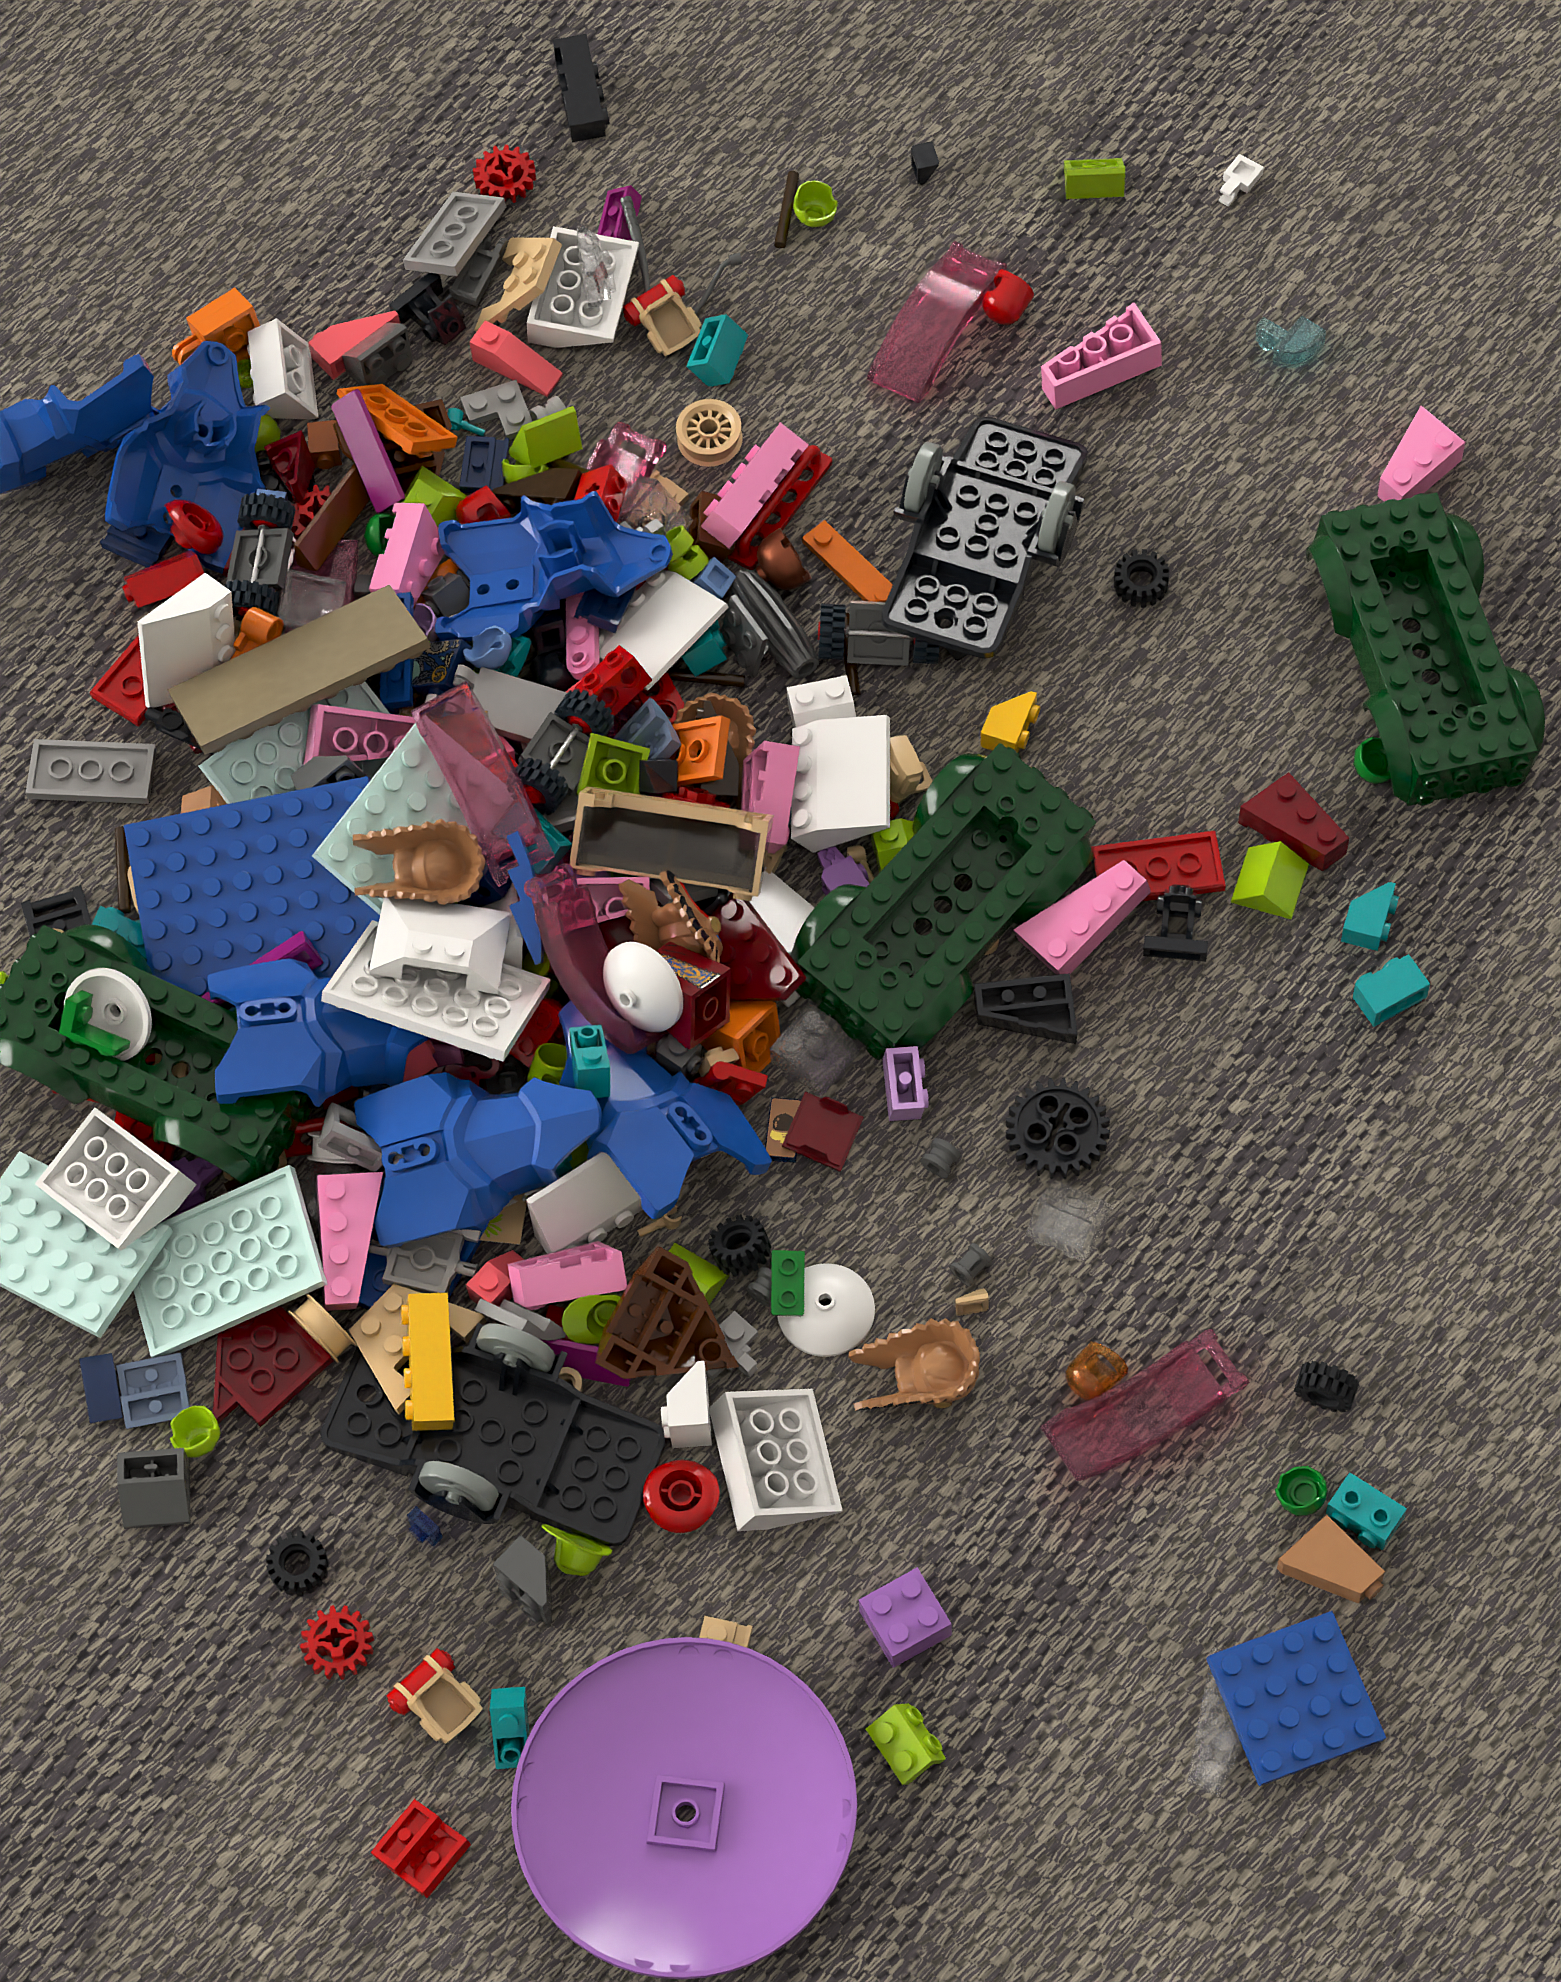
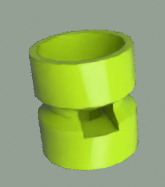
(686, 558)

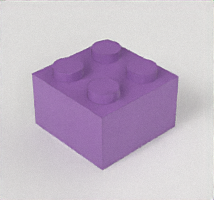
(905, 1617)

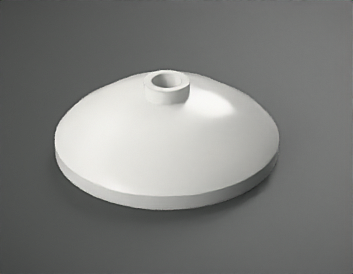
(642, 987)
(111, 990)
(834, 1327)

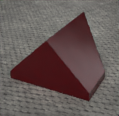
(292, 463)

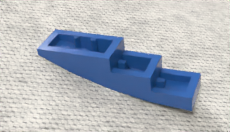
(524, 910)

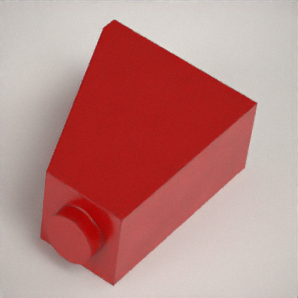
(162, 579)

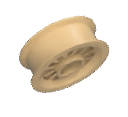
(709, 448)
(322, 1327)

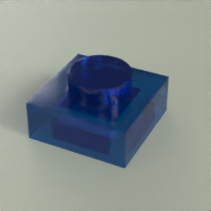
(423, 1527)

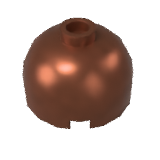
(780, 562)

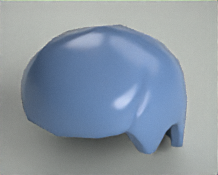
(489, 648)

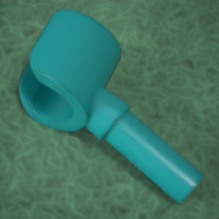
(457, 422)

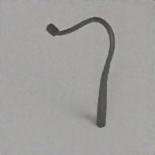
(635, 233)

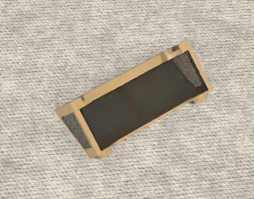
(657, 834)

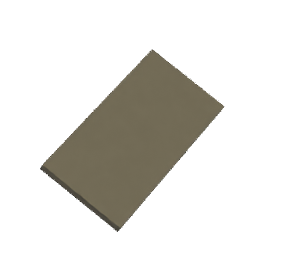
(298, 669)

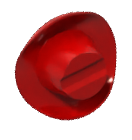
(194, 526)
(681, 1495)

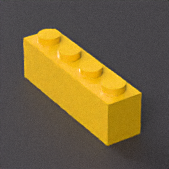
(429, 1361)

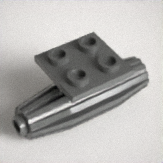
(762, 624)

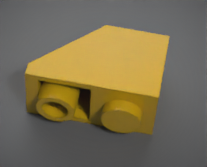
(1009, 722)

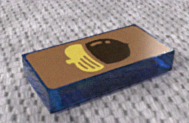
(779, 1121)

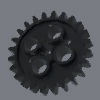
(1030, 1119)

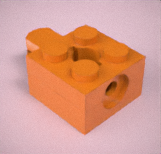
(221, 321)

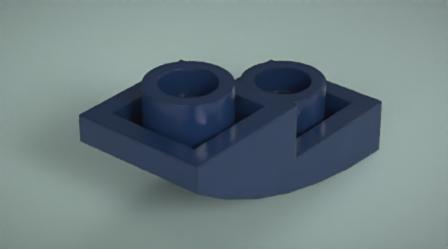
(100, 1388)

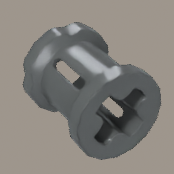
(970, 1264)

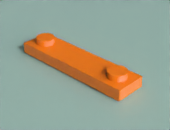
(847, 563)

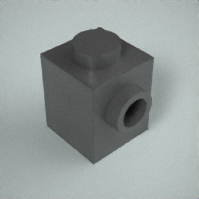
(447, 595)
(677, 1058)

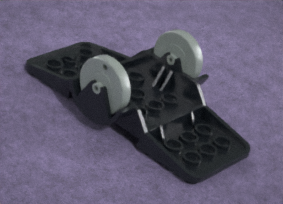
(982, 532)
(513, 1442)

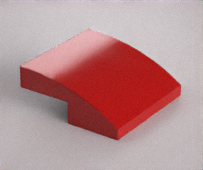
(420, 1848)

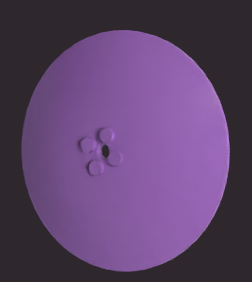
(671, 1731)

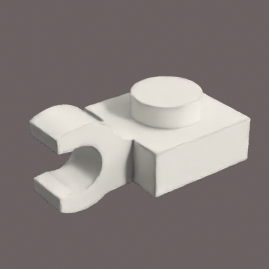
(1240, 175)

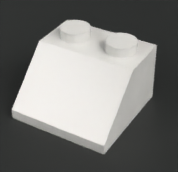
(820, 701)
(687, 1410)

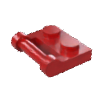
(734, 1081)

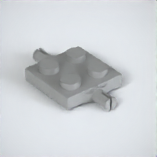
(425, 1263)

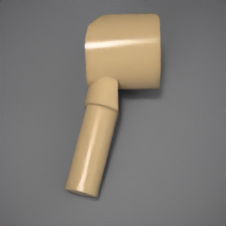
(859, 856)
(665, 1222)

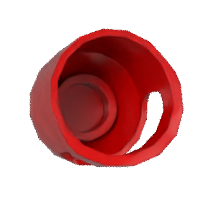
(1008, 300)
(481, 506)

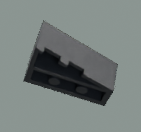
(579, 88)
(1029, 1006)

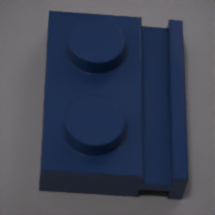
(483, 463)
(137, 544)
(604, 610)

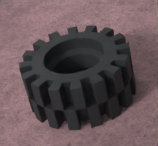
(1145, 563)
(746, 1256)
(1326, 1386)
(297, 1544)

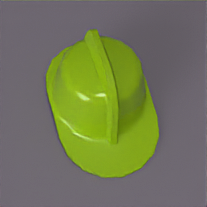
(587, 1317)
(576, 1553)

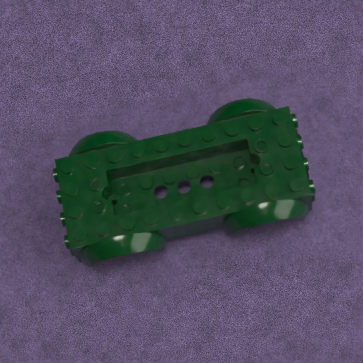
(1427, 566)
(976, 820)
(185, 1028)

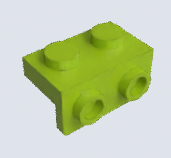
(905, 1742)

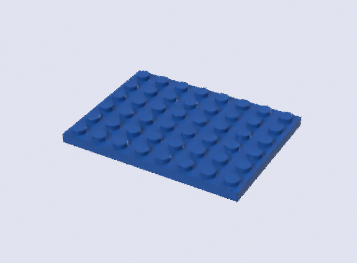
(242, 880)

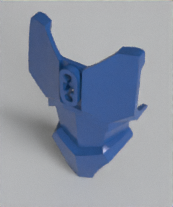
(56, 428)
(193, 448)
(540, 557)
(310, 1045)
(661, 1123)
(479, 1152)

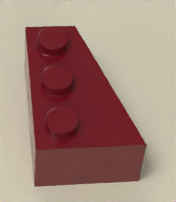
(1293, 817)

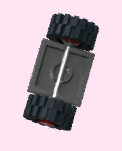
(260, 553)
(867, 637)
(557, 751)

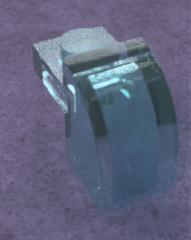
(1291, 347)

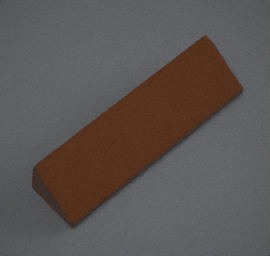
(331, 521)

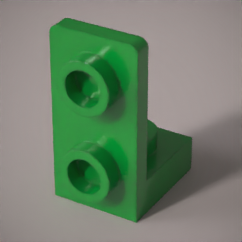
(75, 1026)
(787, 1282)

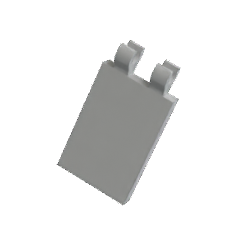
(512, 703)

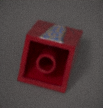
(704, 991)

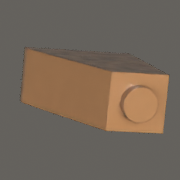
(1333, 1563)

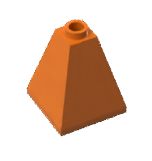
(750, 1032)

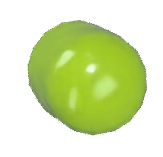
(548, 1063)

